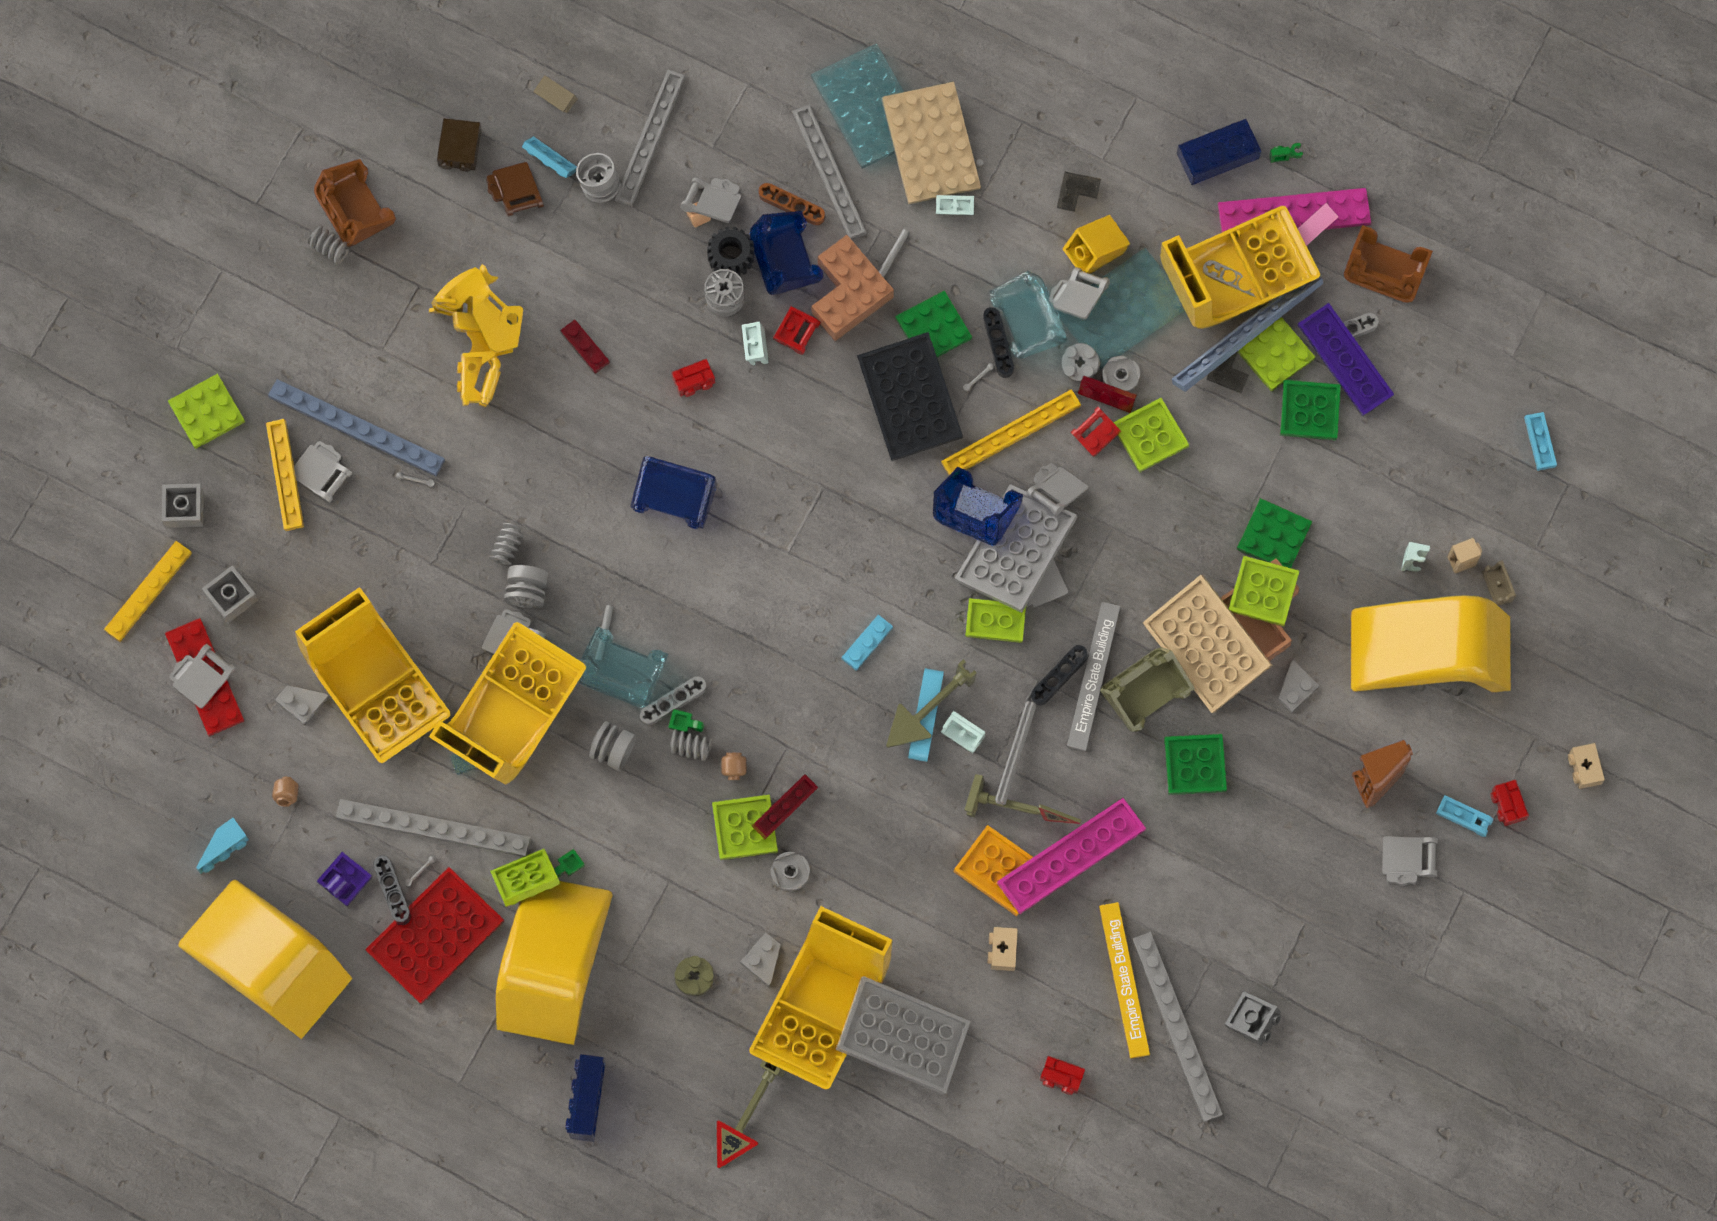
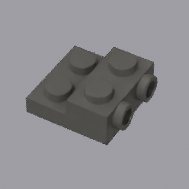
(1253, 1018)

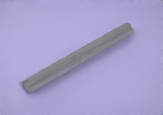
(1015, 753)

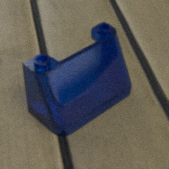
(783, 253)
(674, 491)
(973, 509)

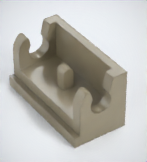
(555, 94)
(1499, 583)

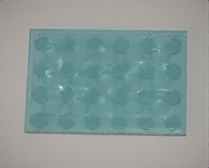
(854, 98)
(1129, 310)

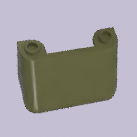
(1146, 687)

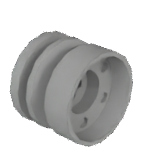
(598, 177)
(728, 301)
(526, 586)
(609, 744)

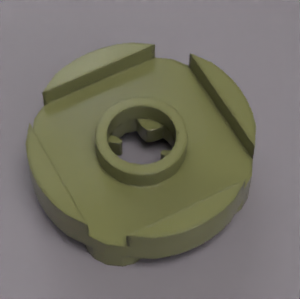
(694, 987)

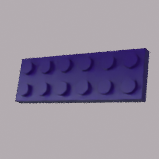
(1345, 359)

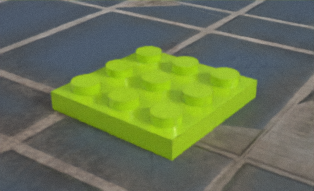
(1276, 354)
(206, 411)
(1150, 435)
(1263, 591)
(734, 827)
(525, 877)

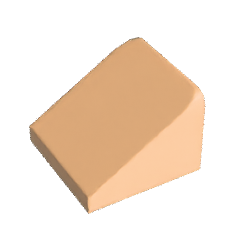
(697, 219)

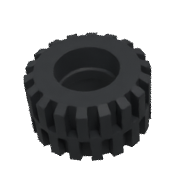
(731, 238)

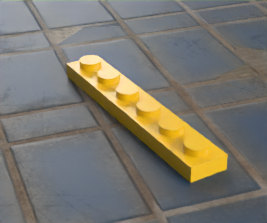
(285, 475)
(148, 591)

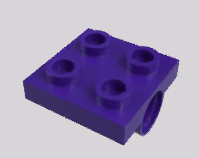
(344, 879)

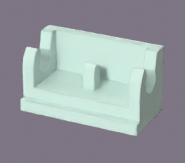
(954, 205)
(755, 343)
(1413, 553)
(963, 732)

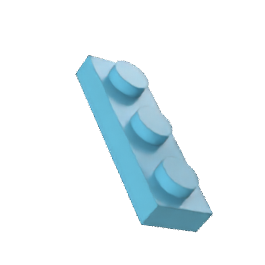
(549, 157)
(1540, 441)
(867, 642)

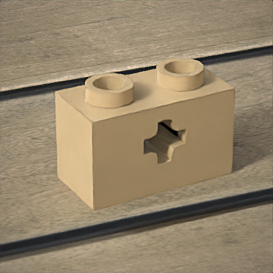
(1464, 555)
(1589, 756)
(1005, 960)

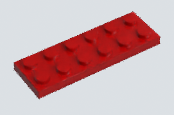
(222, 708)

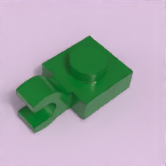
(1283, 153)
(683, 721)
(569, 863)

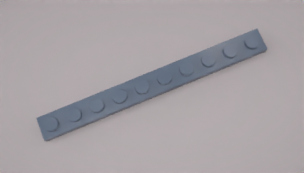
(1242, 335)
(356, 427)

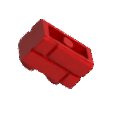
(693, 378)
(1509, 802)
(1062, 1075)

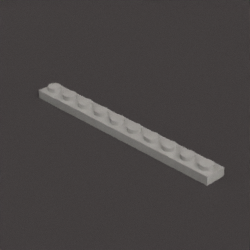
(433, 828)
(1177, 1027)

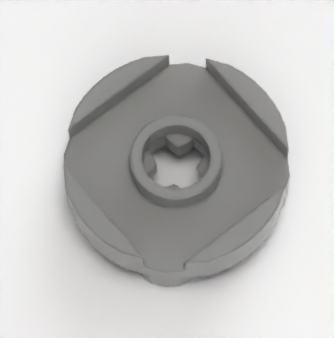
(1073, 354)
(1127, 366)
(788, 882)

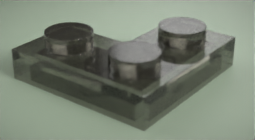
(1076, 185)
(1227, 376)

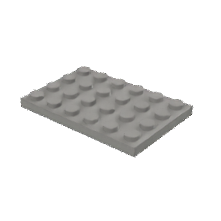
(1021, 558)
(903, 1035)

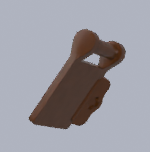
(514, 184)

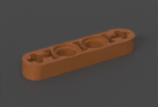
(793, 201)

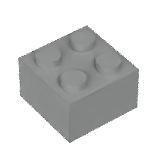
(182, 505)
(230, 594)

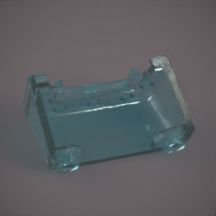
(1029, 314)
(621, 670)

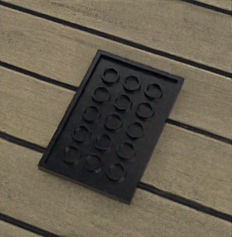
(910, 396)

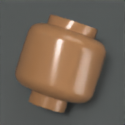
(733, 765)
(285, 791)

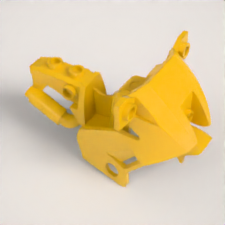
(484, 326)

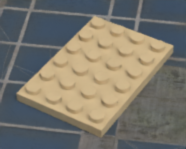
(931, 142)
(1208, 643)

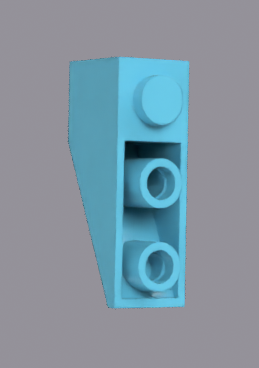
(224, 841)

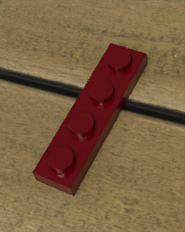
(785, 806)

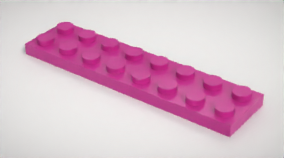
(1349, 205)
(1071, 856)

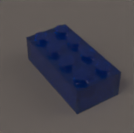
(1218, 151)
(587, 1097)

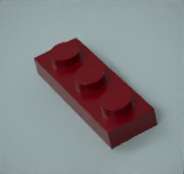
(584, 346)
(1107, 394)

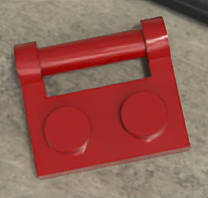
(792, 325)
(1100, 436)

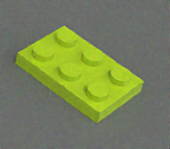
(994, 621)

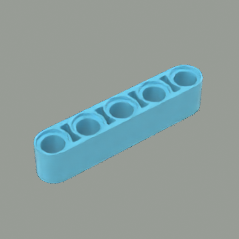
(930, 688)

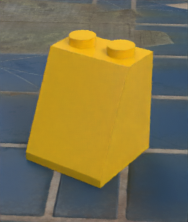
(1096, 244)

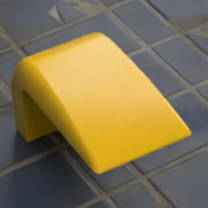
(1263, 250)
(1431, 644)
(370, 676)
(511, 704)
(266, 957)
(550, 961)
(817, 997)

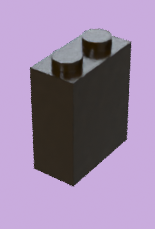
(459, 144)

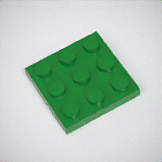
(938, 318)
(1310, 410)
(1274, 534)
(1195, 764)

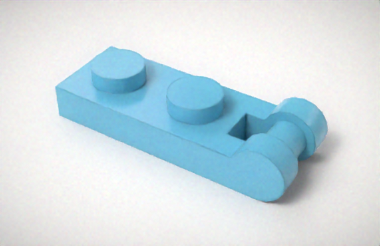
(1464, 815)

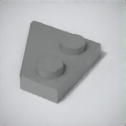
(1296, 687)
(301, 702)
(763, 958)

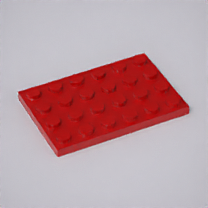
(442, 933)

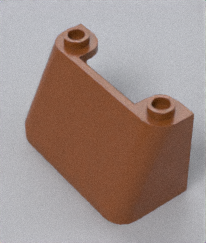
(350, 202)
(1386, 268)
(1381, 771)

